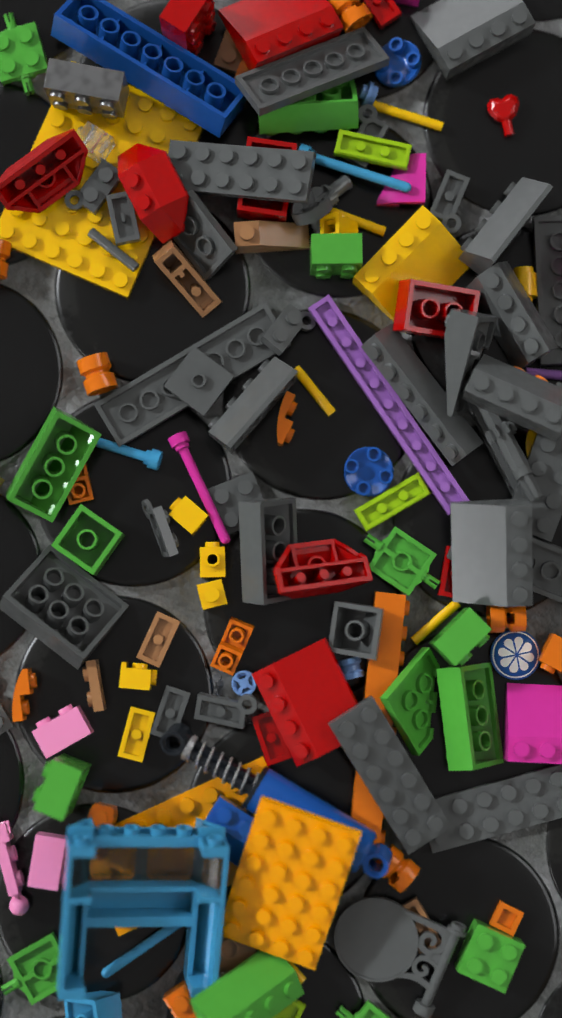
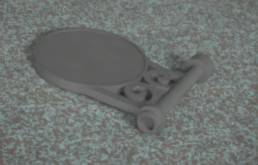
(381, 942)

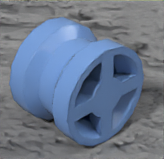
(351, 667)
(242, 685)

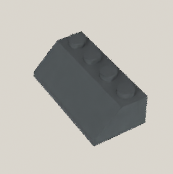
(504, 223)
(519, 325)
(516, 396)
(253, 404)
(265, 531)

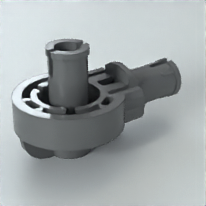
(320, 203)

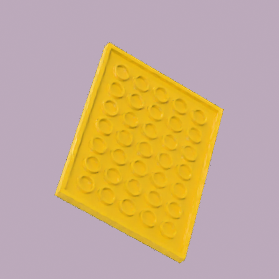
(60, 234)

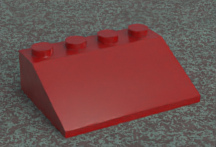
(278, 27)
(305, 695)

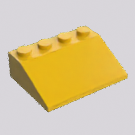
(416, 251)

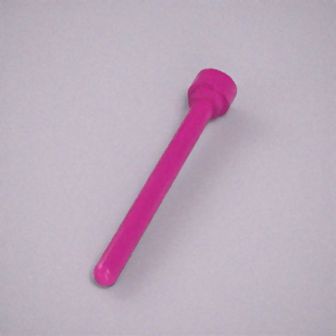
(180, 443)

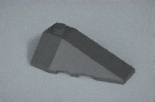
(465, 339)

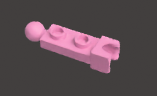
(13, 878)

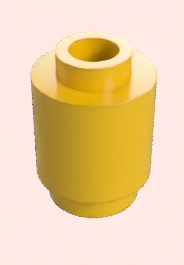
(527, 279)

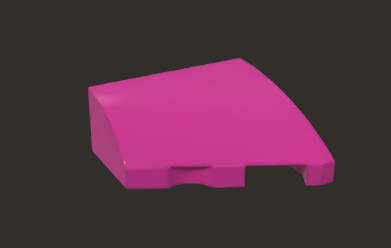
(415, 176)

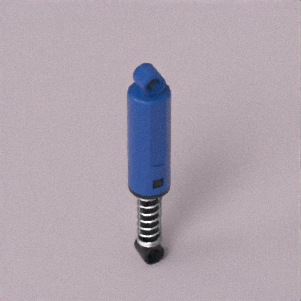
(275, 787)

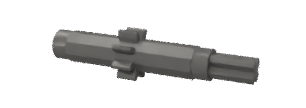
(502, 434)

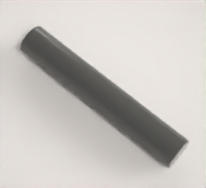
(113, 249)

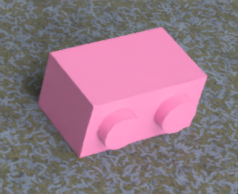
(62, 731)
(47, 861)

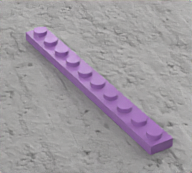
(387, 403)

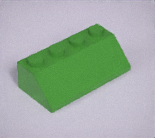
(321, 112)
(52, 464)
(469, 716)
(252, 989)

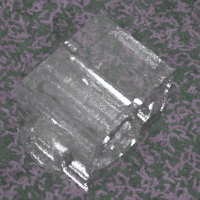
(97, 141)

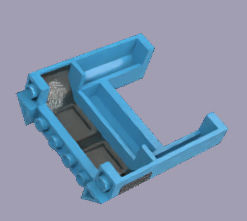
(143, 881)

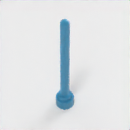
(358, 171)
(149, 458)
(137, 951)

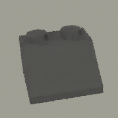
(356, 629)

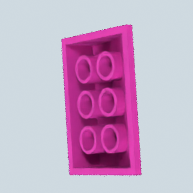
(533, 723)

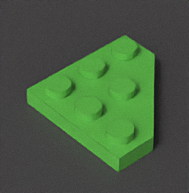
(413, 700)

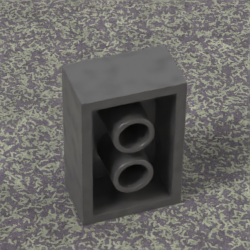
(86, 88)

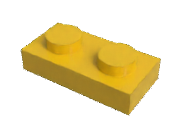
(136, 734)

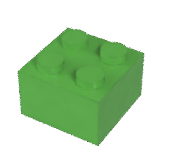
(335, 255)
(88, 540)
(460, 637)
(489, 955)

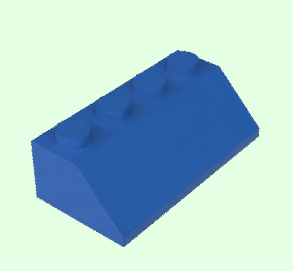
(237, 824)

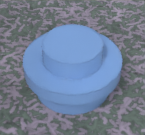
(368, 93)

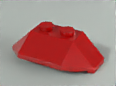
(44, 174)
(154, 190)
(320, 569)

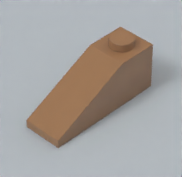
(270, 236)
(186, 278)

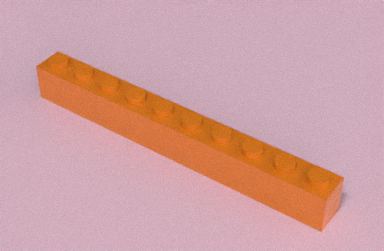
(378, 678)

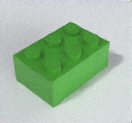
(61, 787)

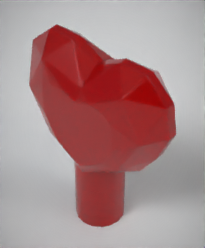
(504, 111)

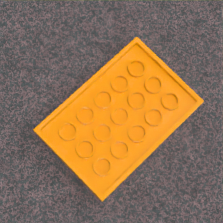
(289, 882)

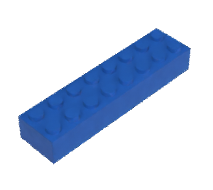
(150, 62)

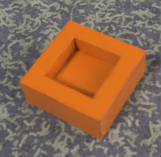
(506, 918)

